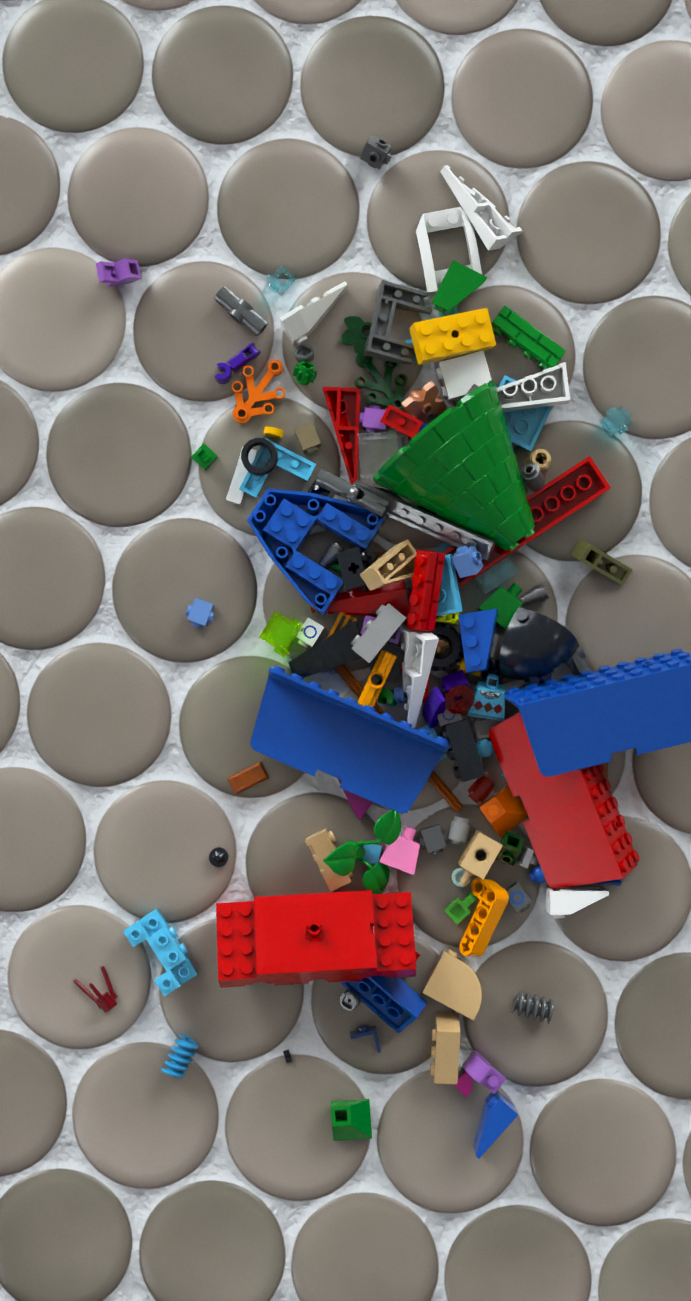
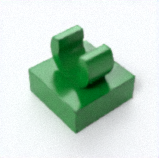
(204, 456)

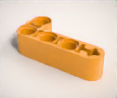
(485, 918)

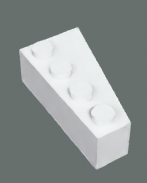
(537, 390)

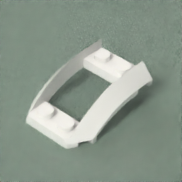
(440, 221)

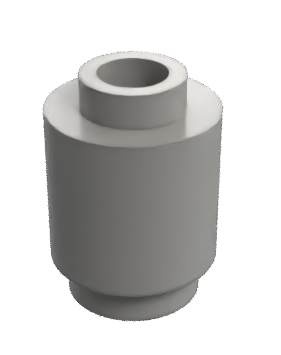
(459, 830)

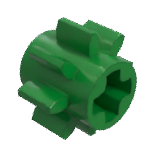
(304, 373)

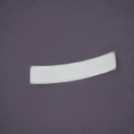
(234, 494)

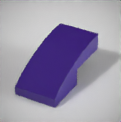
(433, 707)

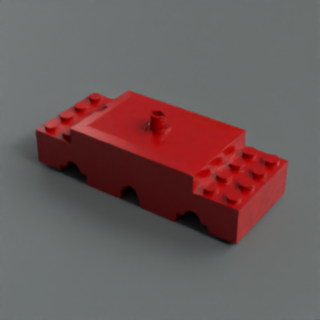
(315, 938)

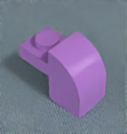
(118, 273)
(483, 1072)

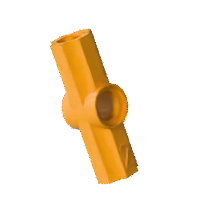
(382, 667)

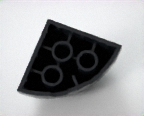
(534, 645)

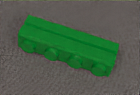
(527, 338)

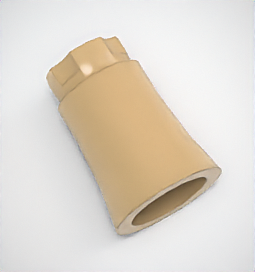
(541, 454)

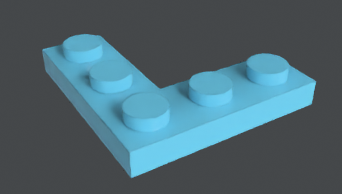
(287, 461)

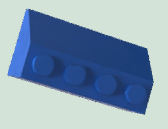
(389, 999)

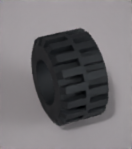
(456, 647)

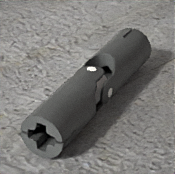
(342, 488)

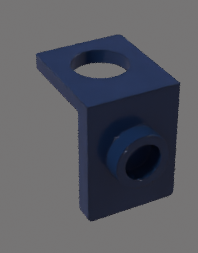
(365, 1031)

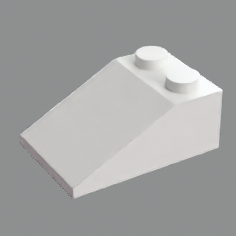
(571, 899)

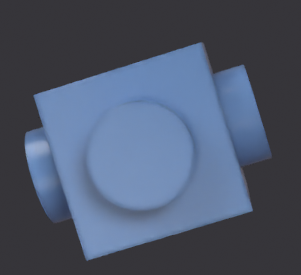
(467, 561)
(200, 613)

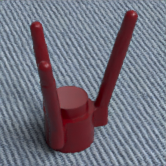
(104, 1001)

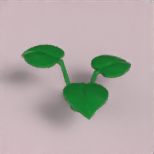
(343, 858)

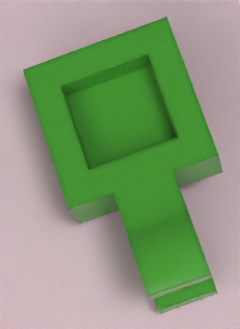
(459, 908)

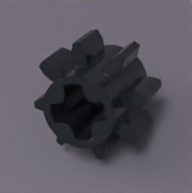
(494, 668)

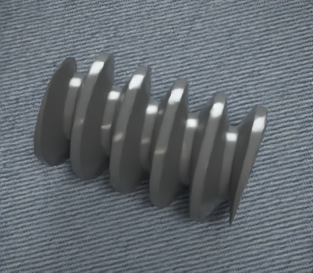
(533, 1006)

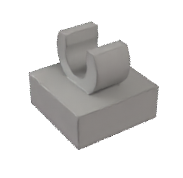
(526, 857)

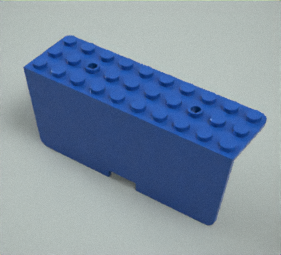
(607, 711)
(348, 741)

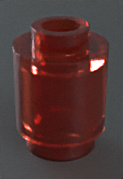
(480, 789)

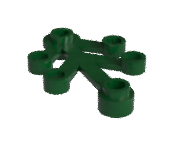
(381, 385)

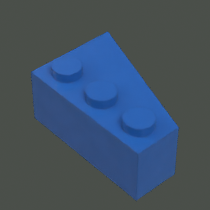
(477, 638)

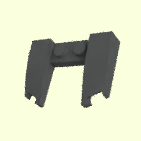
(388, 298)

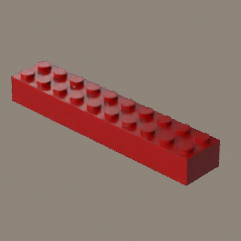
(552, 505)

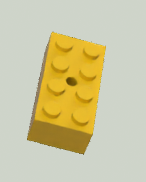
(434, 337)

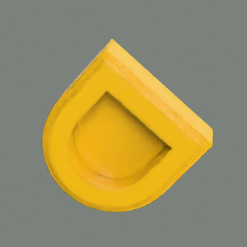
(273, 432)

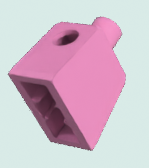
(403, 852)

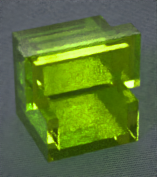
(281, 632)

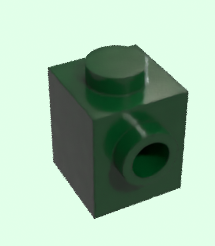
(511, 848)

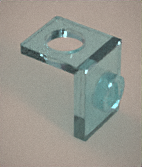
(273, 283)

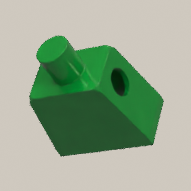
(505, 602)

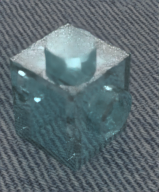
(616, 421)

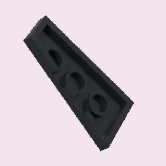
(328, 653)

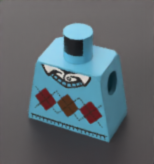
(489, 699)

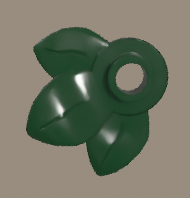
(354, 334)

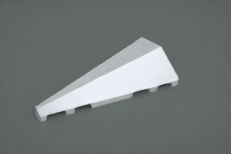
(490, 225)
(418, 660)

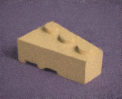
(392, 567)
(321, 846)
(445, 1048)

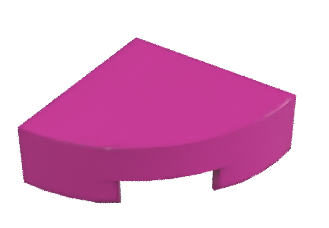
(464, 1084)

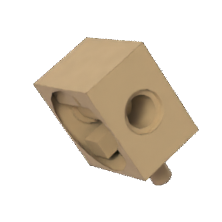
(478, 866)

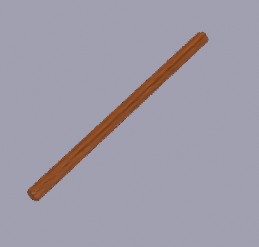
(434, 779)

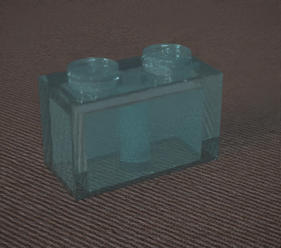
(496, 575)

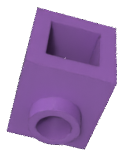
(371, 419)

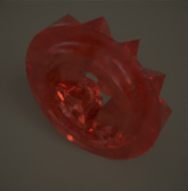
(459, 706)

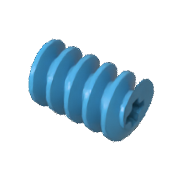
(181, 1057)

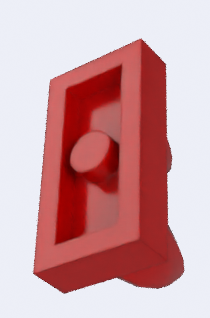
(401, 421)

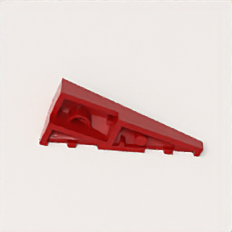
(344, 412)
(369, 602)

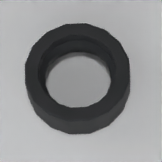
(259, 442)

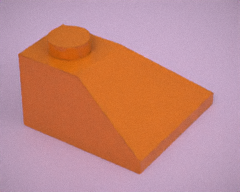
(503, 811)

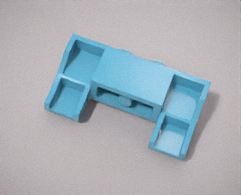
(167, 949)

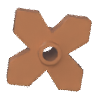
(424, 402)

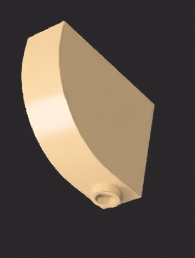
(454, 984)

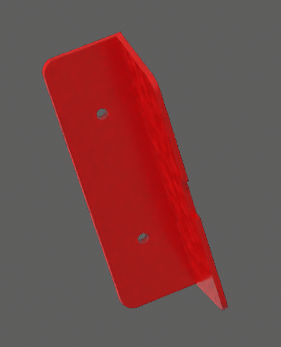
(570, 814)

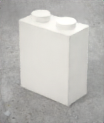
(461, 373)

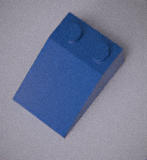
(495, 1118)

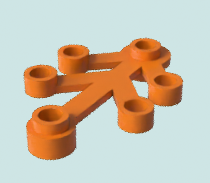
(256, 394)

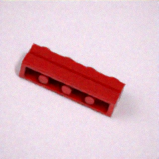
(425, 590)

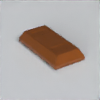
(248, 778)

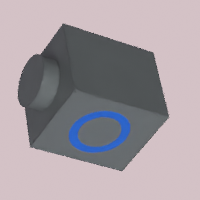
(518, 898)

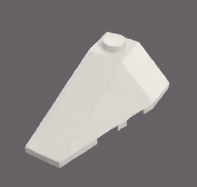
(302, 321)

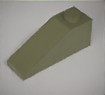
(601, 562)

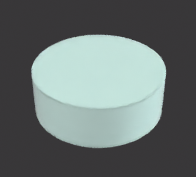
(456, 876)

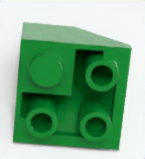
(351, 1119)

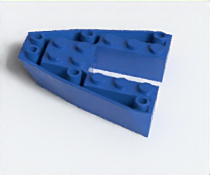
(286, 520)

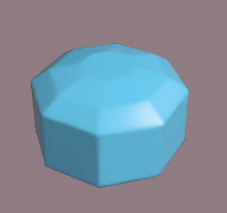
(484, 748)

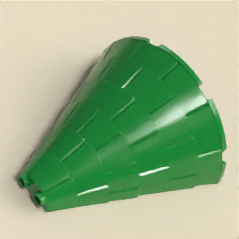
(465, 470)

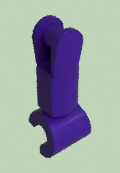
(236, 363)

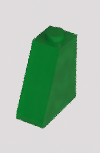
(456, 286)

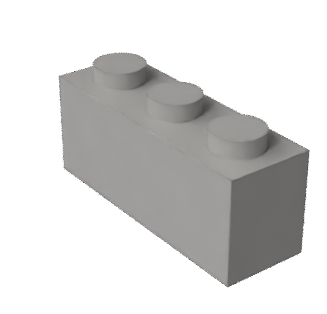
(377, 632)

